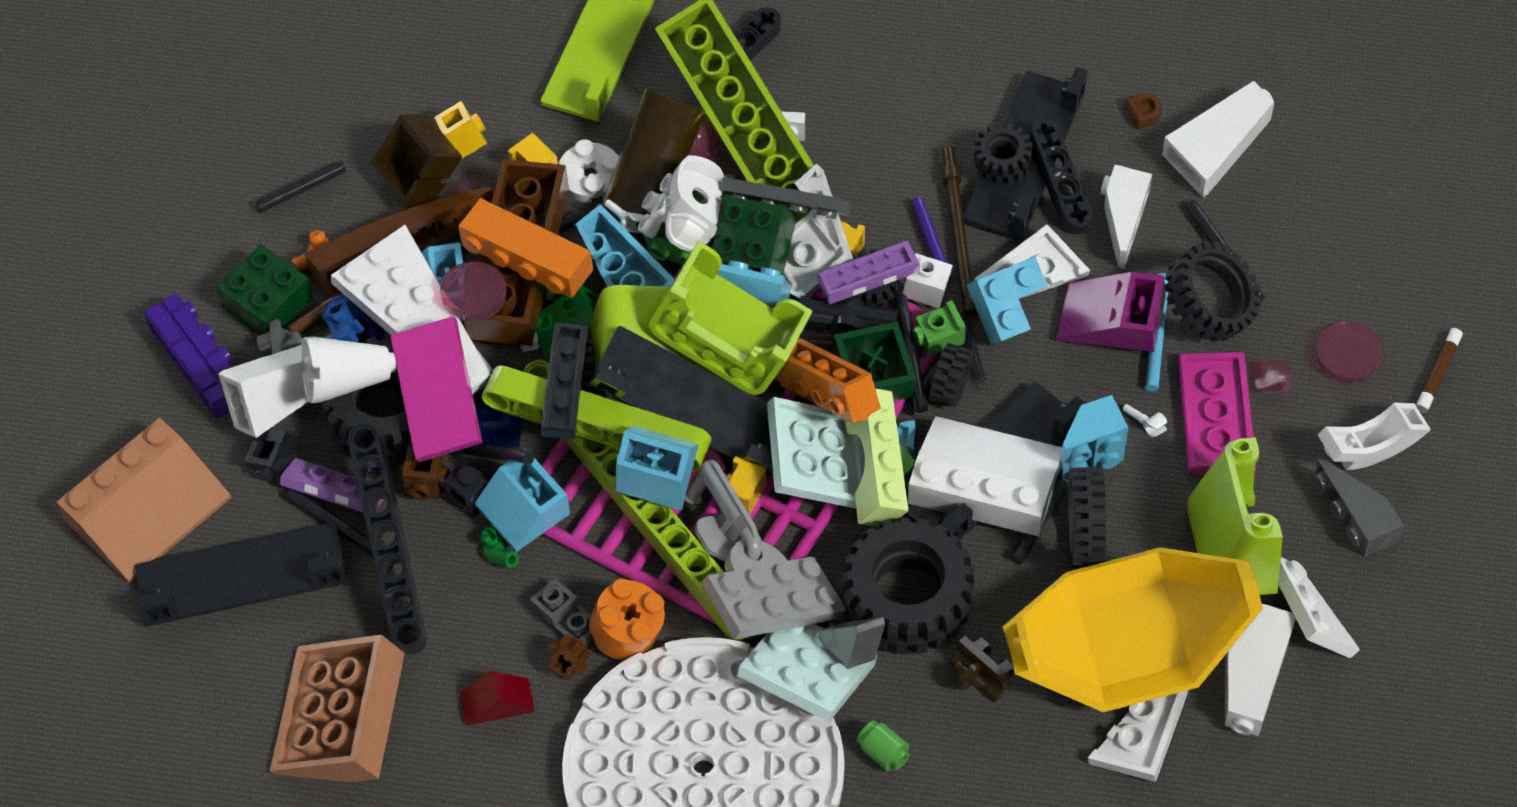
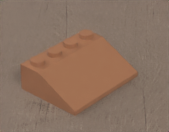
(143, 499)
(338, 710)

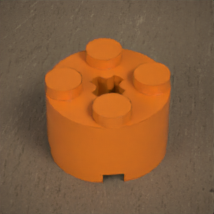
(626, 619)

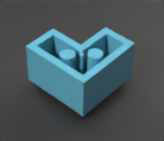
(998, 298)

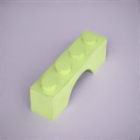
(882, 487)

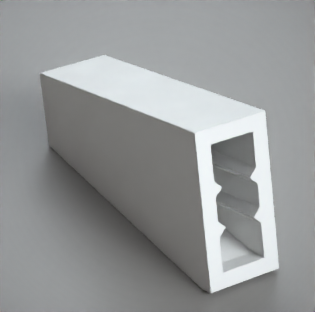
(1218, 137)
(264, 390)
(1254, 667)

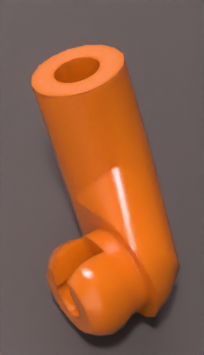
(317, 239)

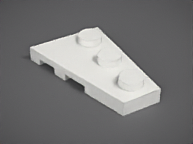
(1054, 258)
(1312, 611)
(1141, 738)

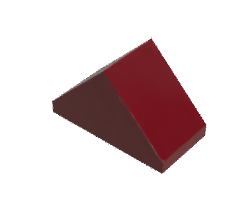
(496, 697)

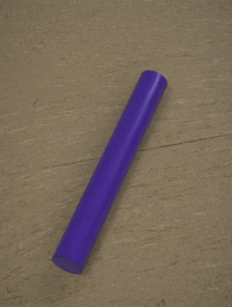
(928, 230)

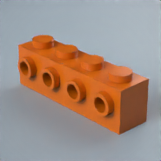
(525, 248)
(829, 382)

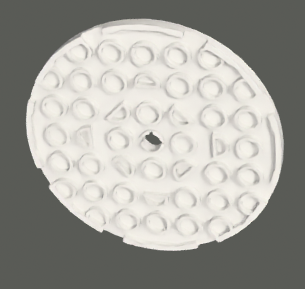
(687, 705)

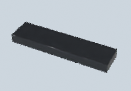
(564, 381)

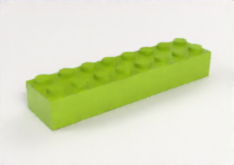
(735, 97)

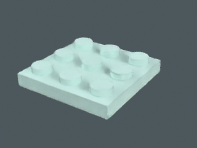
(813, 453)
(802, 671)

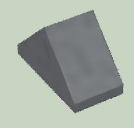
(854, 641)

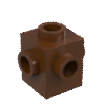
(423, 478)

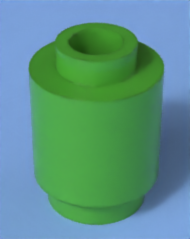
(883, 745)

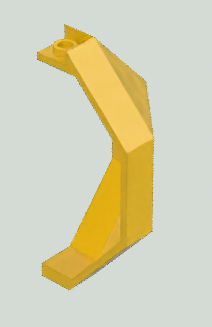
(1134, 626)

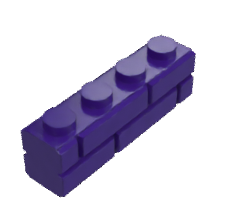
(191, 349)

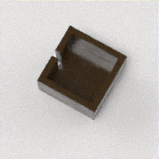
(416, 159)

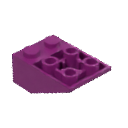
(1114, 311)

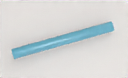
(1154, 358)

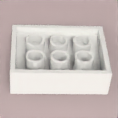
(992, 472)

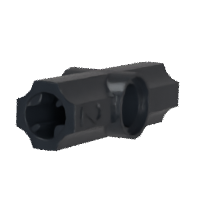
(846, 314)

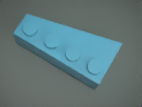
(618, 253)

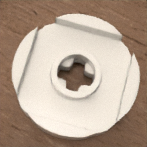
(585, 156)

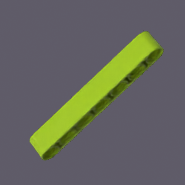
(597, 418)

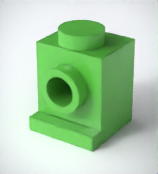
(939, 328)

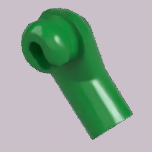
(495, 549)

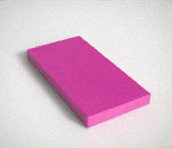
(436, 389)
(1213, 405)

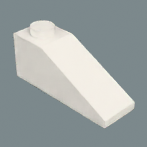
(1124, 205)

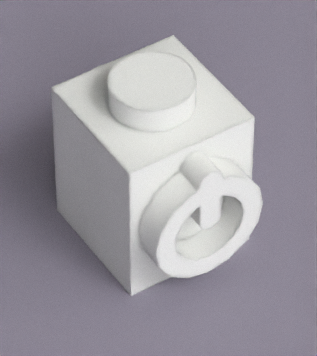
(929, 284)

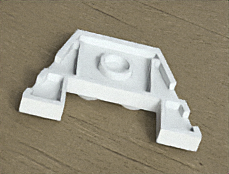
(816, 241)

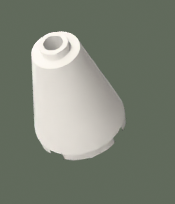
(342, 367)

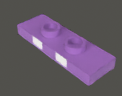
(868, 272)
(324, 484)

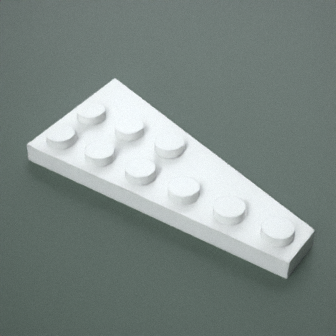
(402, 293)

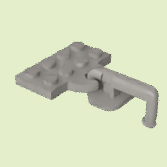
(760, 586)

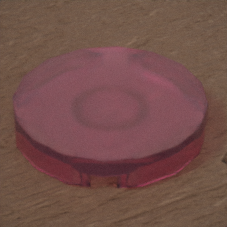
(473, 291)
(1349, 352)

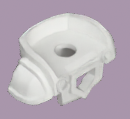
(684, 216)

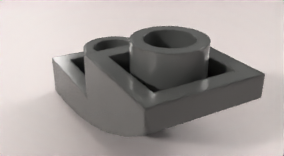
(563, 611)

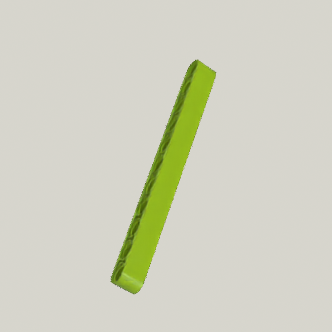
(641, 512)

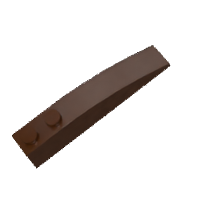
(427, 224)

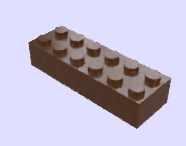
(539, 196)

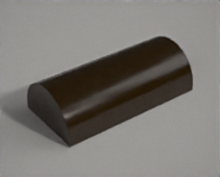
(654, 147)

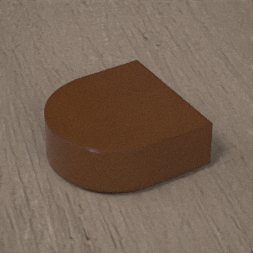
(1143, 109)

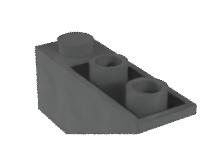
(1364, 512)

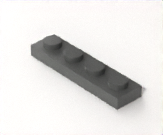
(797, 200)

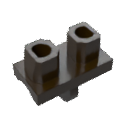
(979, 669)

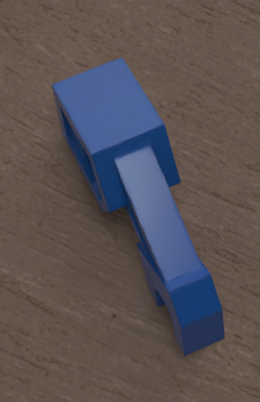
(343, 318)

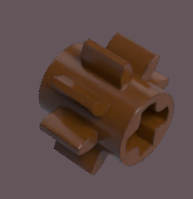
(568, 656)

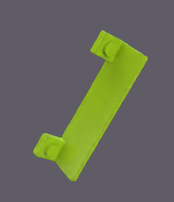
(595, 56)

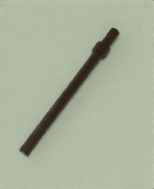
(952, 178)

